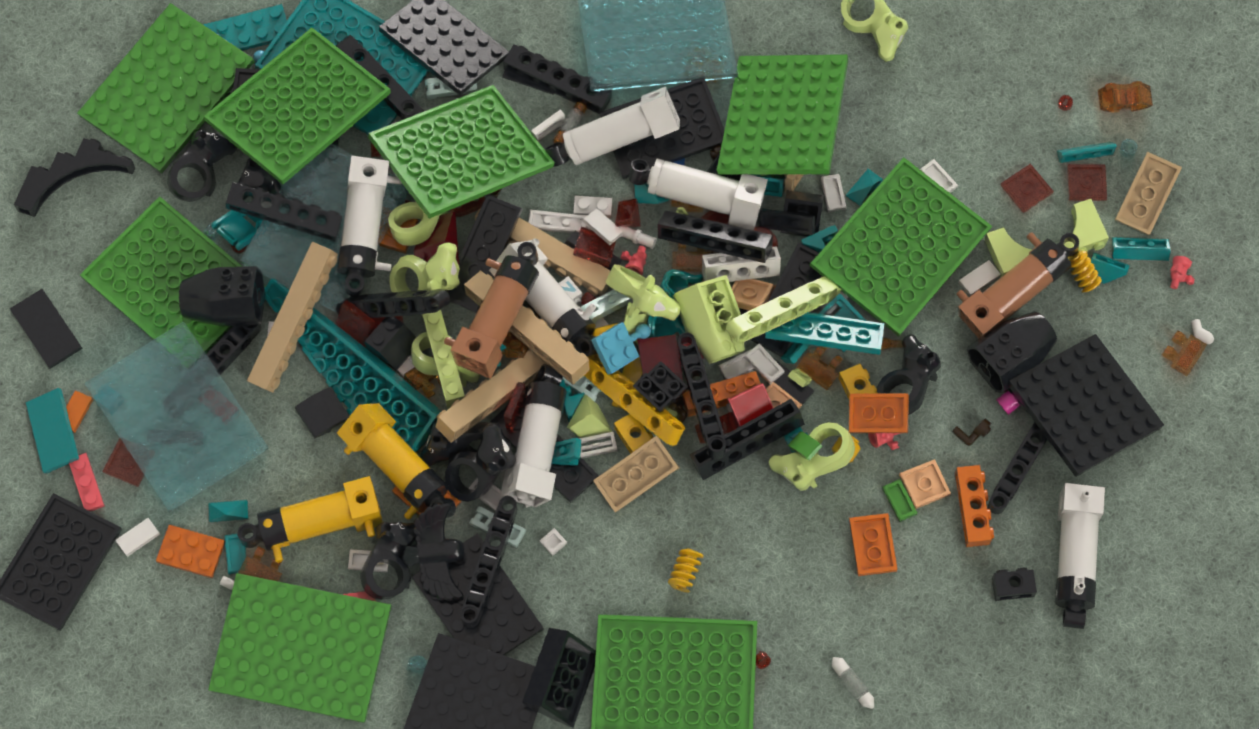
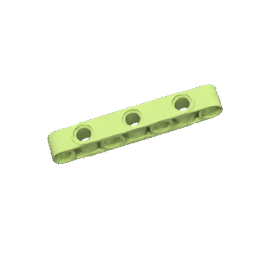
(782, 309)

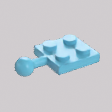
(616, 346)

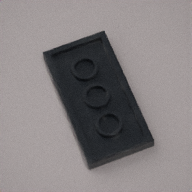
(46, 328)

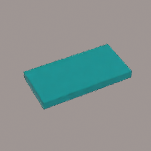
(52, 430)

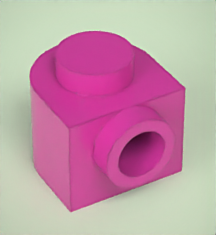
(1008, 402)

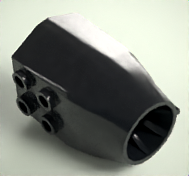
(224, 296)
(1012, 349)

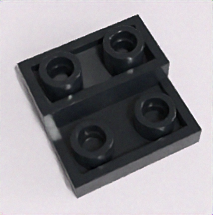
(660, 386)
(322, 412)

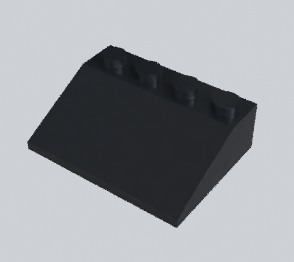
(560, 677)

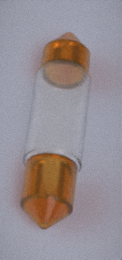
(571, 121)

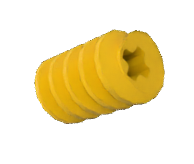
(1085, 270)
(683, 570)

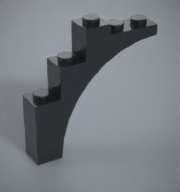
(43, 182)

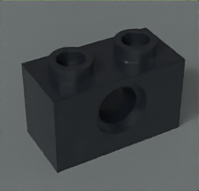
(1005, 591)

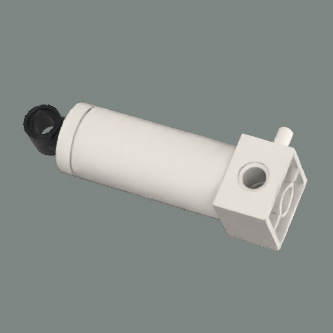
(651, 116)
(703, 189)

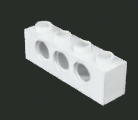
(739, 268)

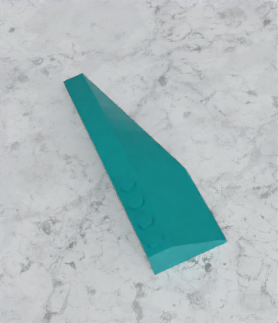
(359, 375)

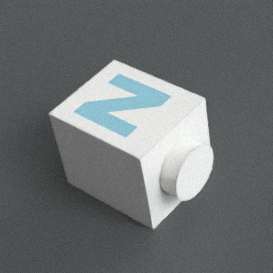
(572, 290)

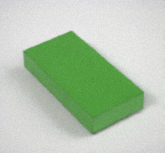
(899, 500)

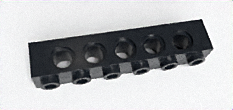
(563, 88)
(291, 220)
(715, 236)
(750, 438)

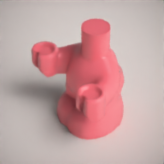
(636, 261)
(1179, 270)
(878, 439)

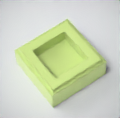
(799, 377)

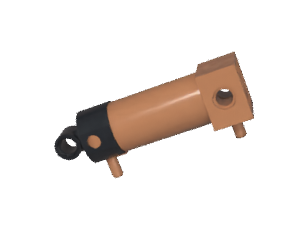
(1017, 286)
(480, 344)

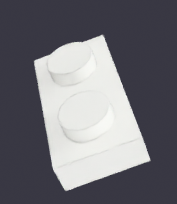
(585, 205)

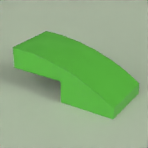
(805, 445)

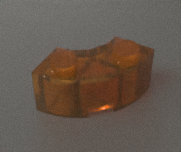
(1124, 96)

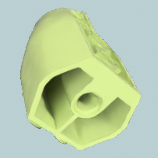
(705, 313)

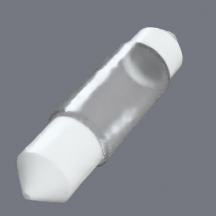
(853, 682)

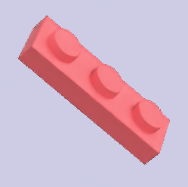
(86, 483)

